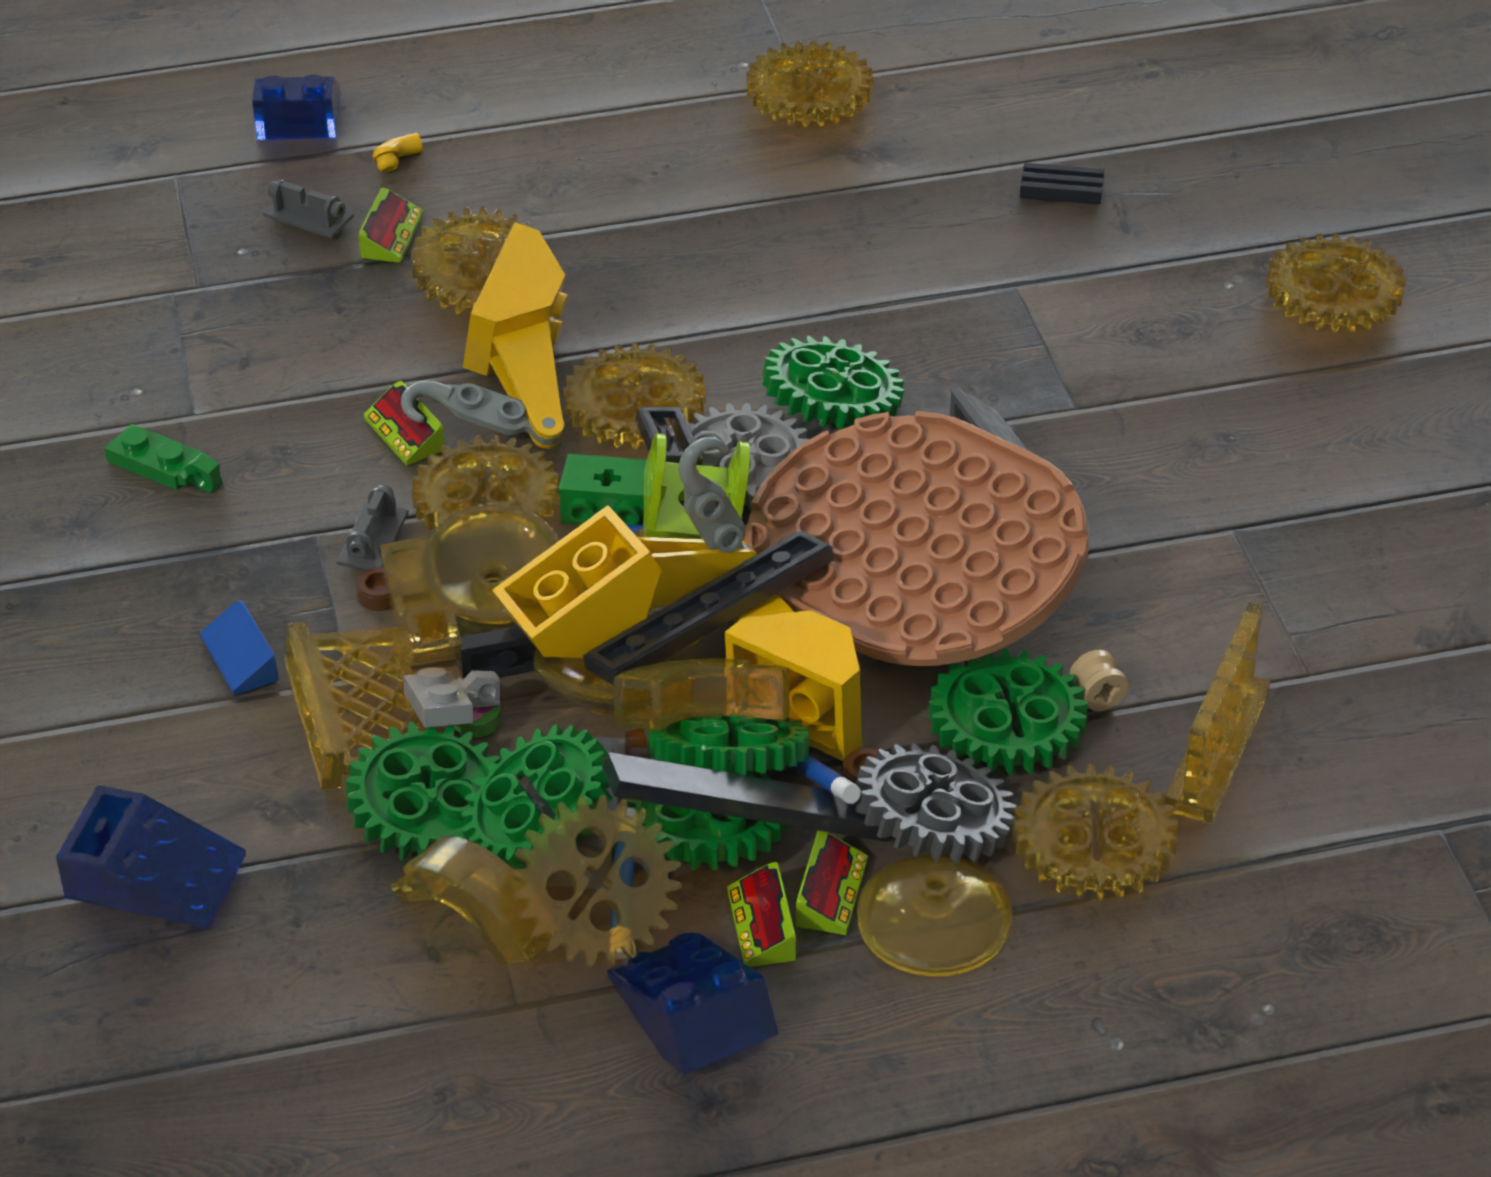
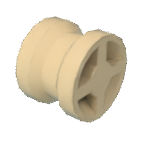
(1101, 680)

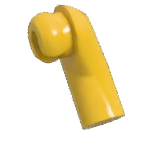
(398, 147)

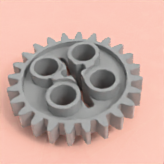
(768, 437)

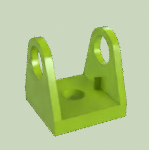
(664, 490)

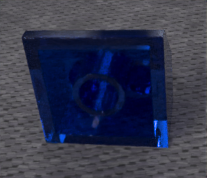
(296, 107)

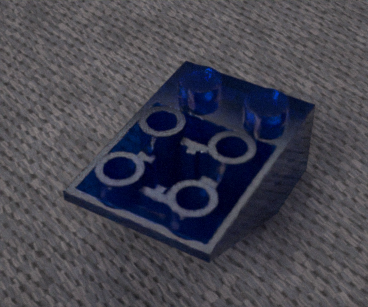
(146, 859)
(695, 1001)

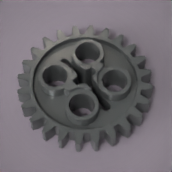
(935, 803)

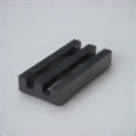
(1062, 183)
(649, 426)

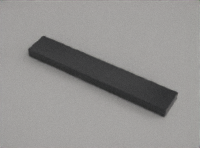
(709, 606)
(734, 795)

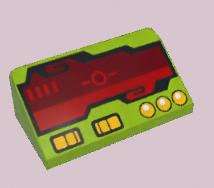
(389, 227)
(406, 437)
(830, 885)
(762, 917)

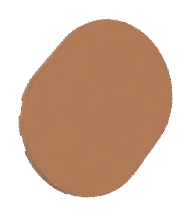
(934, 535)

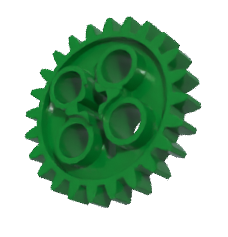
(831, 381)
(978, 723)
(731, 743)
(561, 771)
(414, 787)
(708, 836)

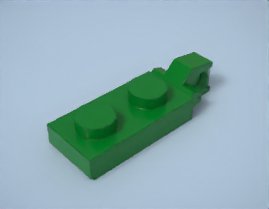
(163, 460)

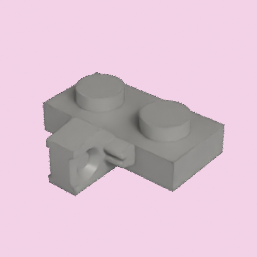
(447, 701)

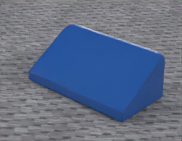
(240, 650)

